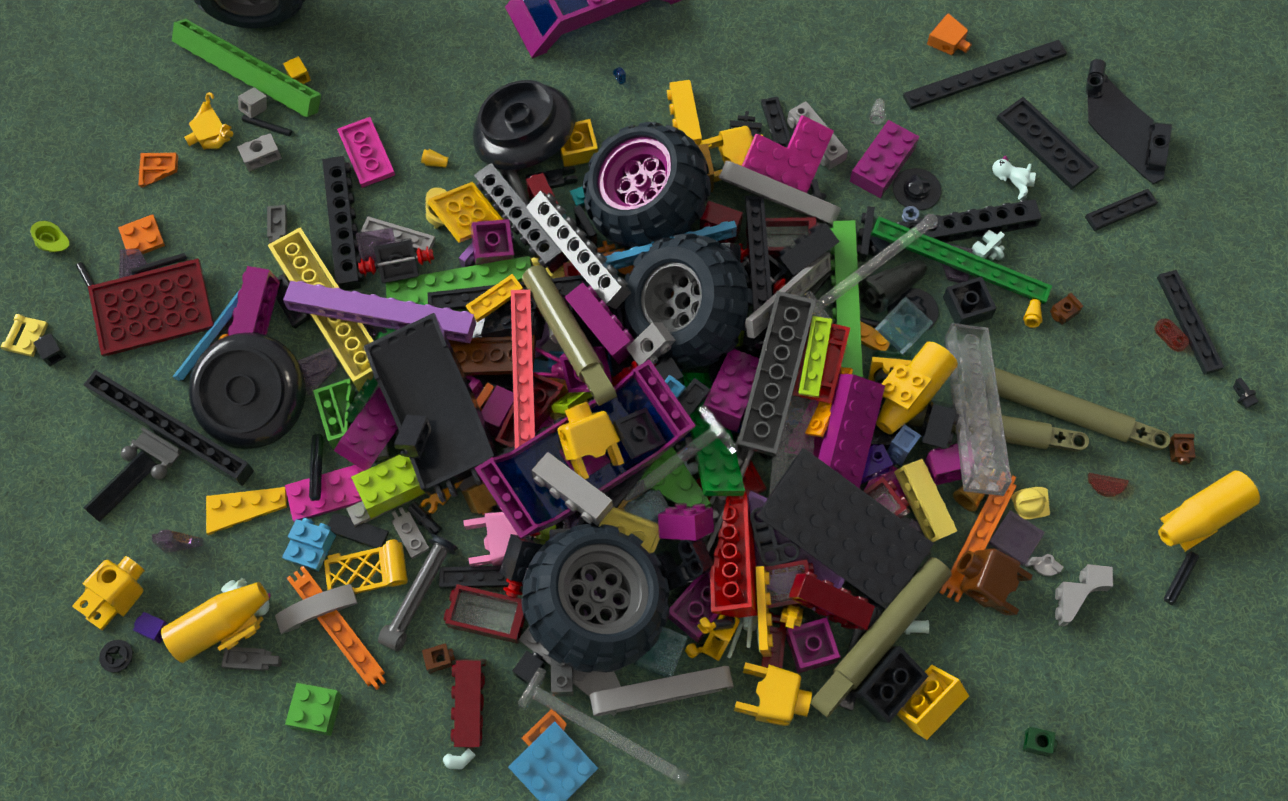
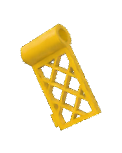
(391, 563)

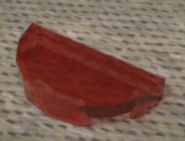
(1107, 485)

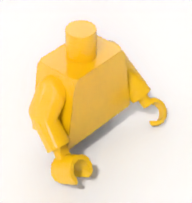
(208, 128)

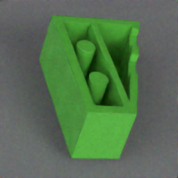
(333, 406)

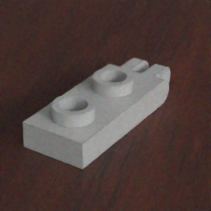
(409, 533)

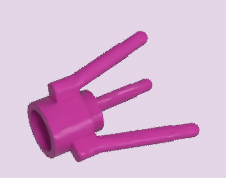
(556, 371)

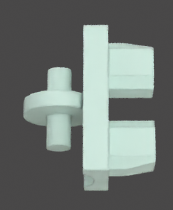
(993, 241)

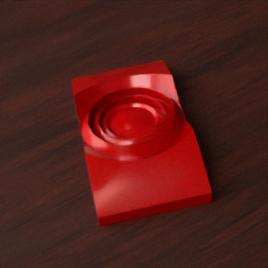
(834, 358)

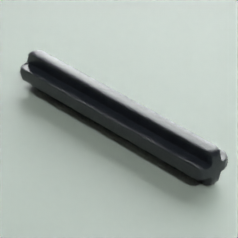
(316, 467)

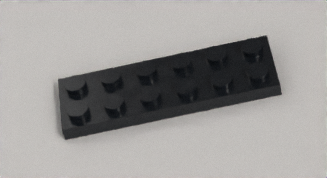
(1047, 143)

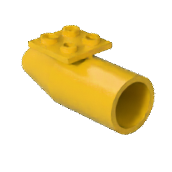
(913, 386)
(1209, 510)
(221, 618)

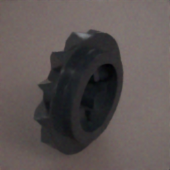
(113, 647)

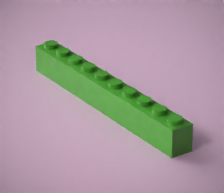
(246, 67)
(847, 306)

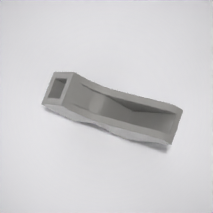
(1072, 594)

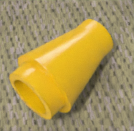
(432, 158)
(1033, 315)

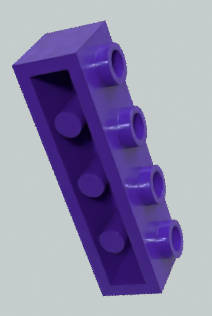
(877, 463)

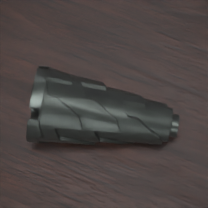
(889, 285)

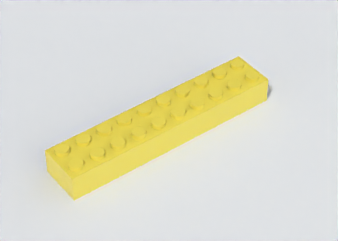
(344, 337)

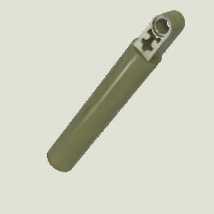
(568, 333)
(1077, 410)
(1028, 433)
(882, 635)

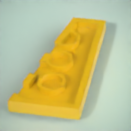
(239, 507)
(764, 616)

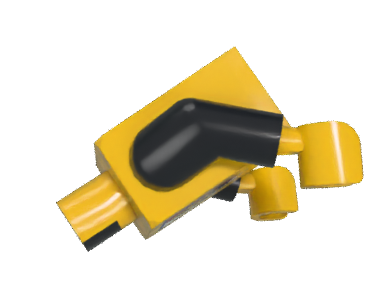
(718, 639)

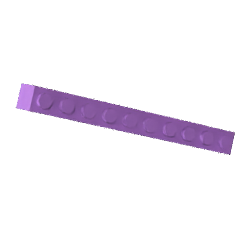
(374, 309)

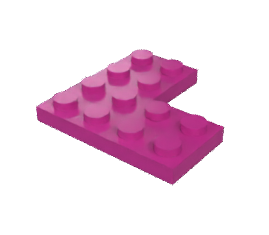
(793, 164)

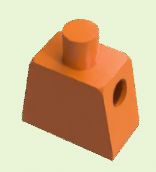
(949, 36)

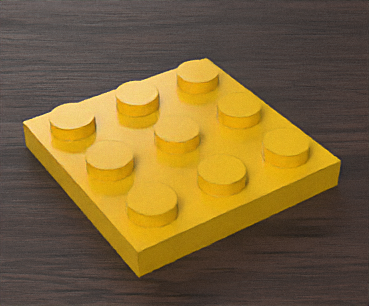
(462, 207)

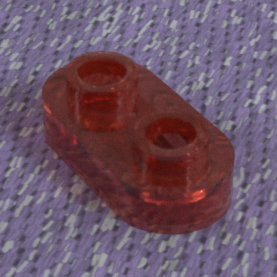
(1171, 335)

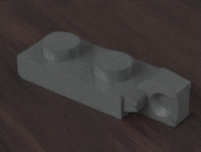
(276, 222)
(249, 659)

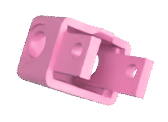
(497, 537)

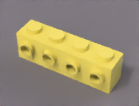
(925, 500)

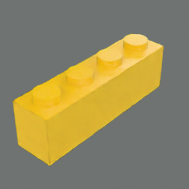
(684, 109)

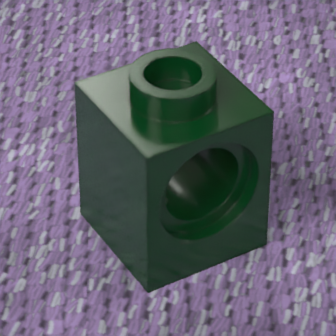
(1030, 741)

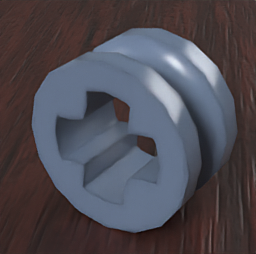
(912, 209)

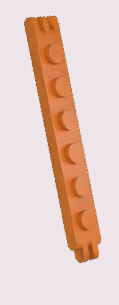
(979, 536)
(341, 633)

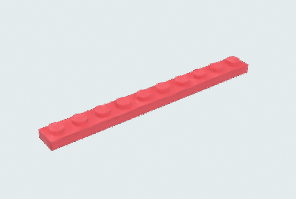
(522, 367)

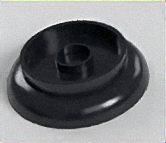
(522, 125)
(247, 390)

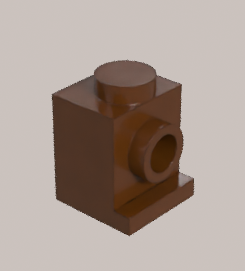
(1066, 309)
(1176, 446)
(431, 654)

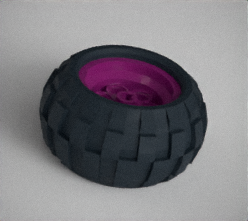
(628, 189)

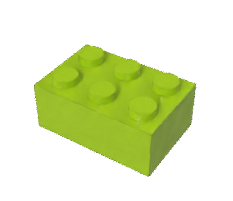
(387, 485)

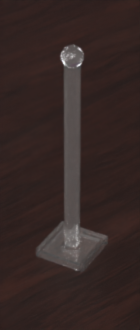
(929, 222)
(683, 455)
(534, 692)

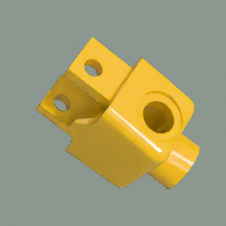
(732, 145)
(588, 435)
(110, 591)
(778, 695)

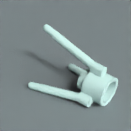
(750, 624)

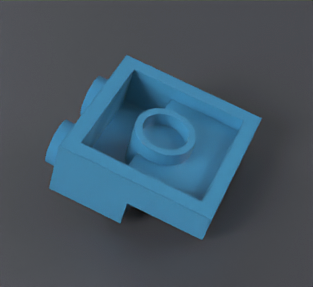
(308, 544)

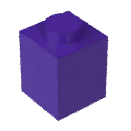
(149, 627)

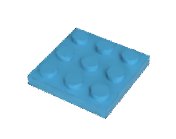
(553, 766)

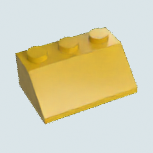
(933, 702)

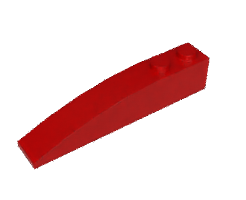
(734, 564)

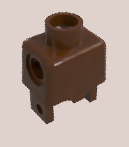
(991, 577)

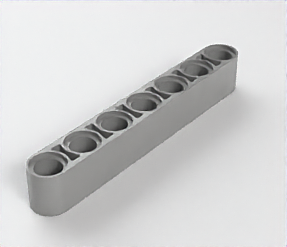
(779, 192)
(661, 691)

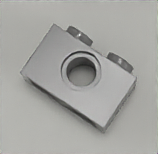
(253, 158)
(641, 346)

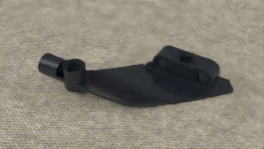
(1126, 125)

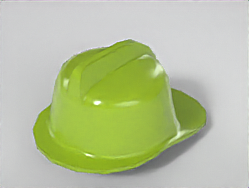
(49, 237)

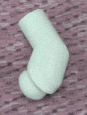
(458, 762)

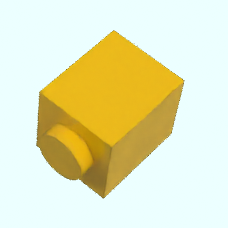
(297, 70)

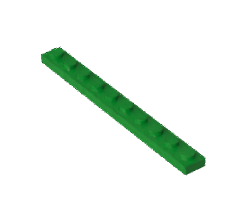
(965, 261)

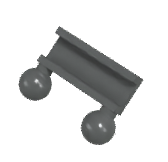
(155, 447)

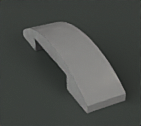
(314, 607)

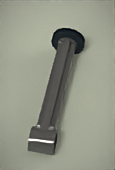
(394, 635)

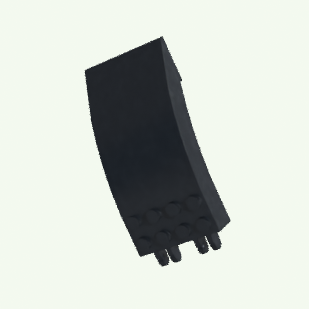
(425, 379)

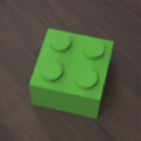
(313, 709)

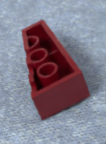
(545, 394)
(831, 602)
(468, 702)

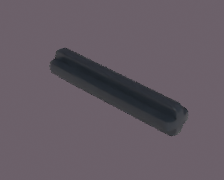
(1181, 578)

